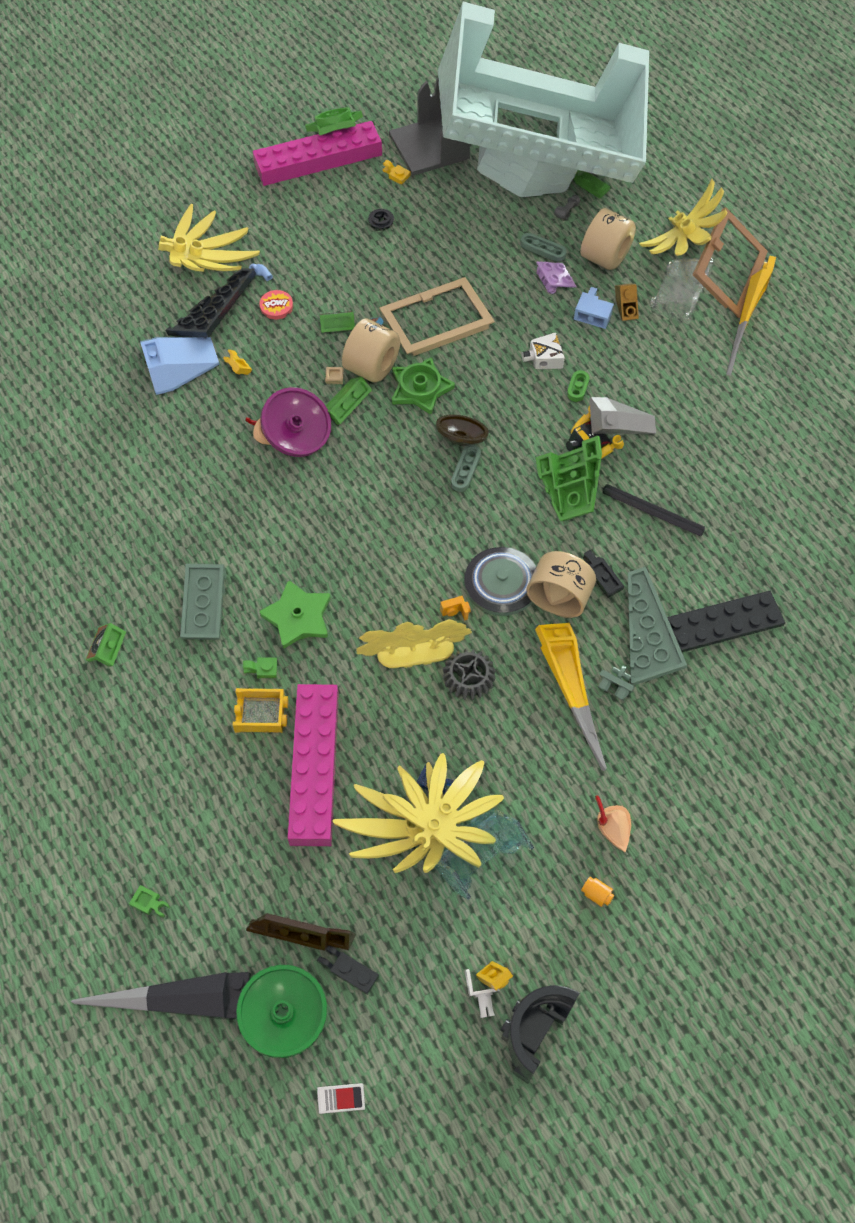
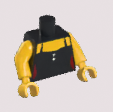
(583, 430)

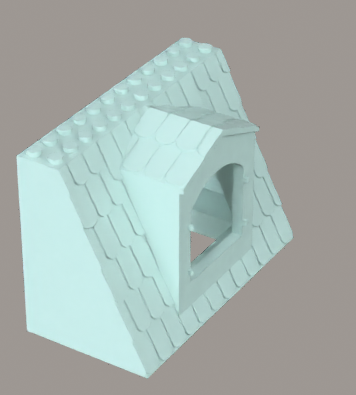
(596, 129)

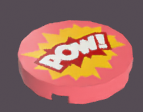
(276, 304)

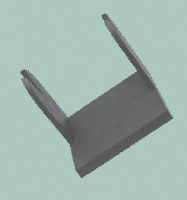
(423, 142)

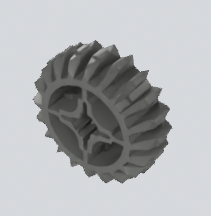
(457, 665)

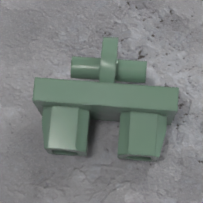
(607, 679)

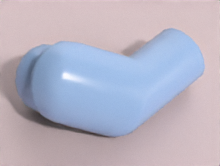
(261, 270)

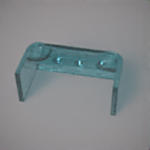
(508, 836)

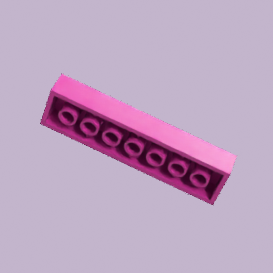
(317, 153)
(313, 766)

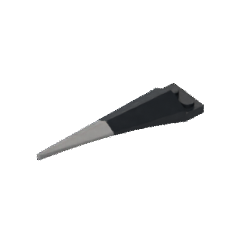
(200, 996)

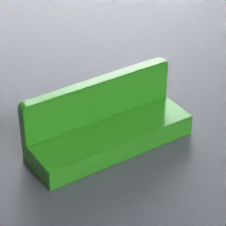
(348, 399)

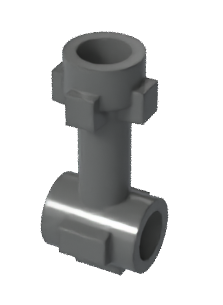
(563, 212)

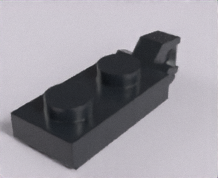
(605, 577)

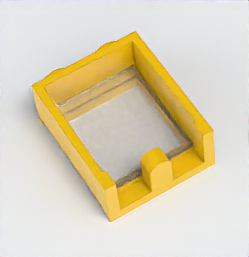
(260, 710)

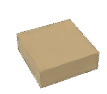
(334, 375)

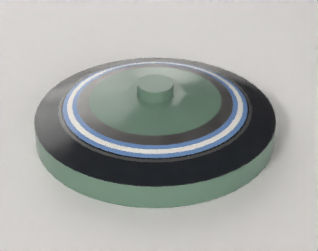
(499, 580)

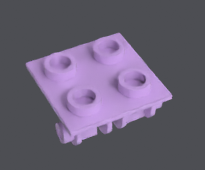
(554, 276)

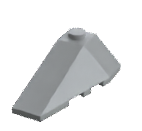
(617, 418)

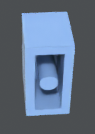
(592, 310)

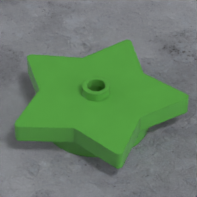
(334, 120)
(420, 385)
(297, 614)

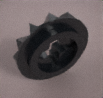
(377, 215)

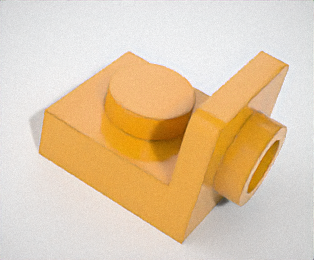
(453, 606)

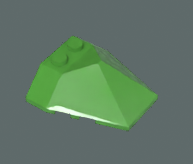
(572, 478)

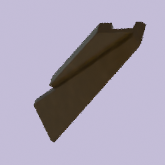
(301, 932)

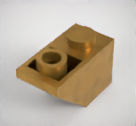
(627, 301)

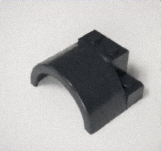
(532, 1023)

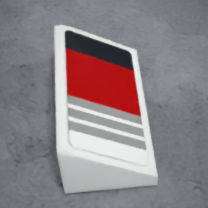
(341, 1098)

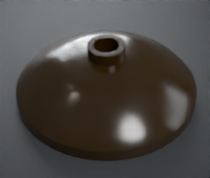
(462, 429)

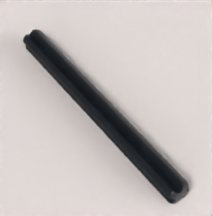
(654, 510)

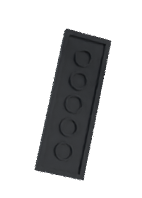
(726, 621)

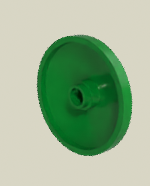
(281, 1011)

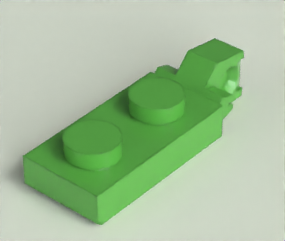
(591, 183)

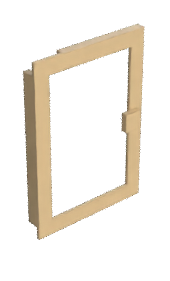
(444, 338)

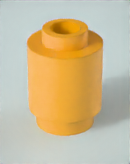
(597, 891)

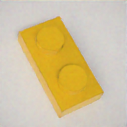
(494, 976)

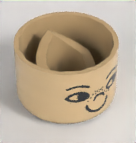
(608, 239)
(371, 350)
(561, 584)

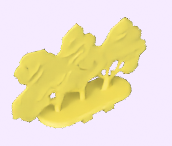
(413, 645)

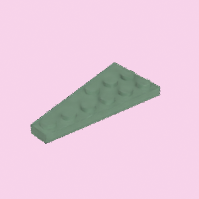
(652, 640)

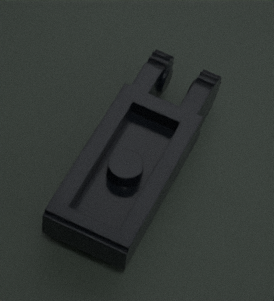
(350, 970)

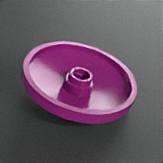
(295, 422)

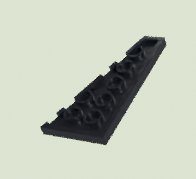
(211, 310)

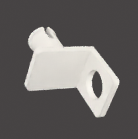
(484, 997)

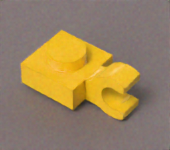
(396, 173)
(238, 364)

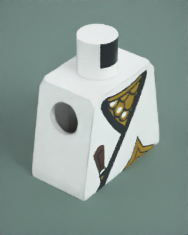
(545, 353)

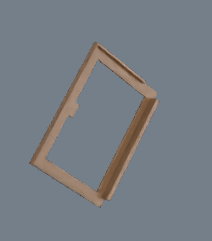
(716, 243)

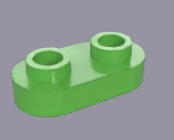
(578, 387)

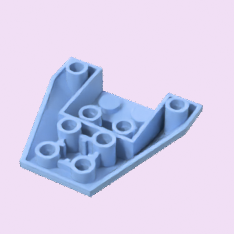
(177, 360)

